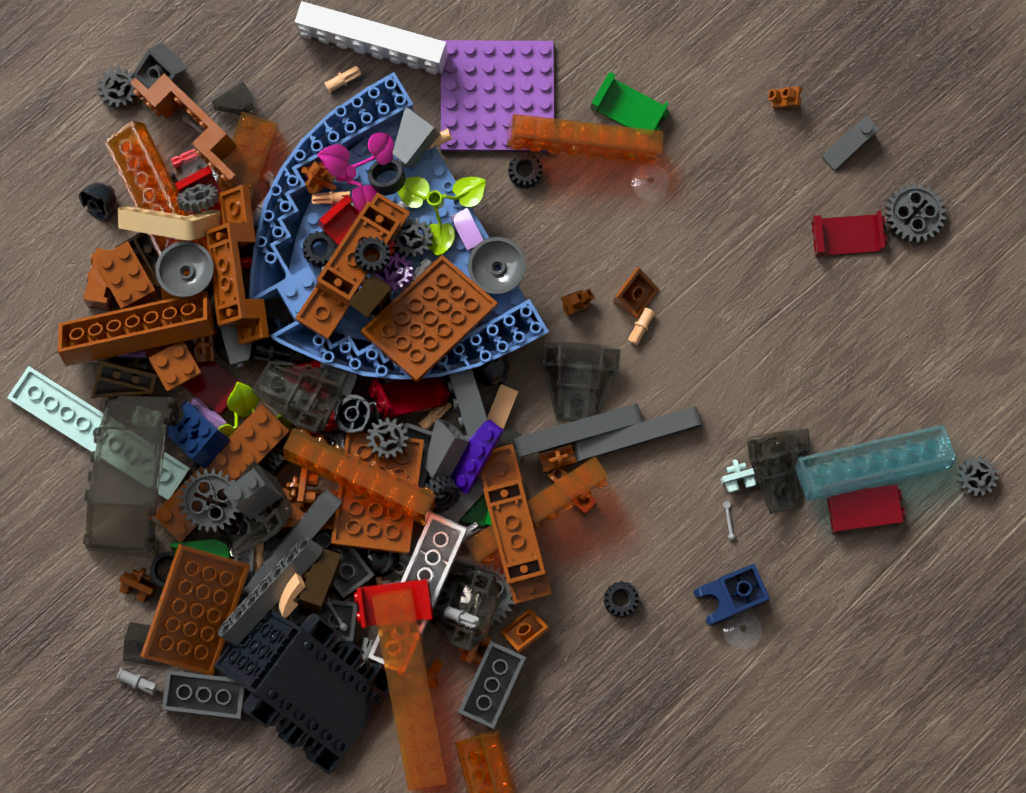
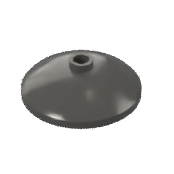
(490, 254)
(177, 260)

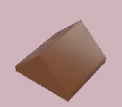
(636, 293)
(524, 631)

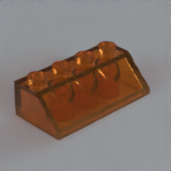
(484, 764)

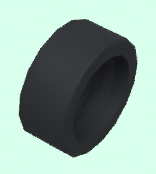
(390, 187)
(154, 565)

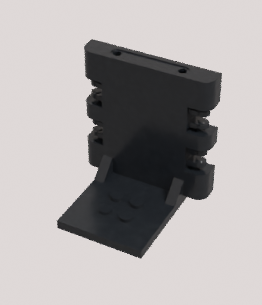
(306, 683)

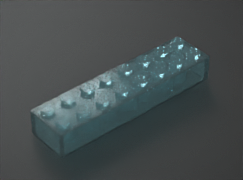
(875, 463)

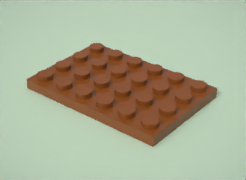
(429, 318)
(366, 523)
(192, 607)

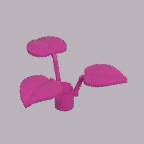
(336, 162)

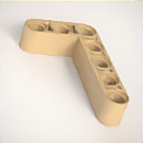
(168, 224)

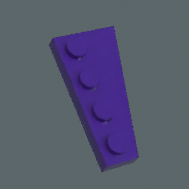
(476, 455)

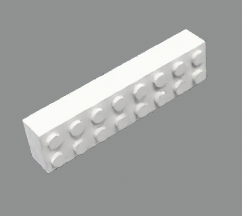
(371, 37)
(431, 561)

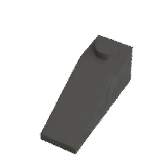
(850, 143)

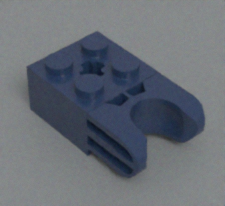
(197, 436)
(727, 592)

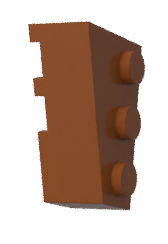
(97, 291)

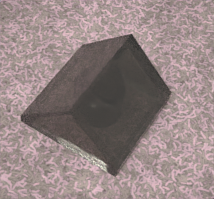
(134, 644)

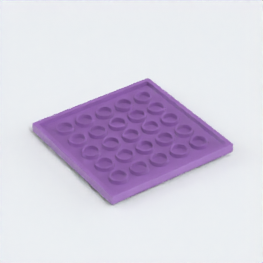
(489, 84)

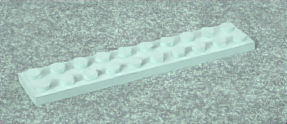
(79, 420)

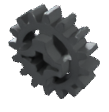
(111, 90)
(198, 198)
(420, 241)
(380, 435)
(979, 483)

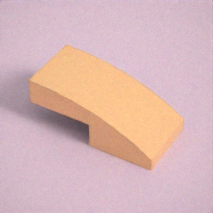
(502, 405)
(288, 601)

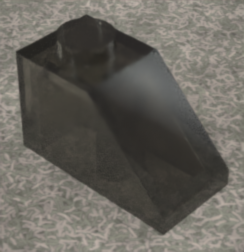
(235, 100)

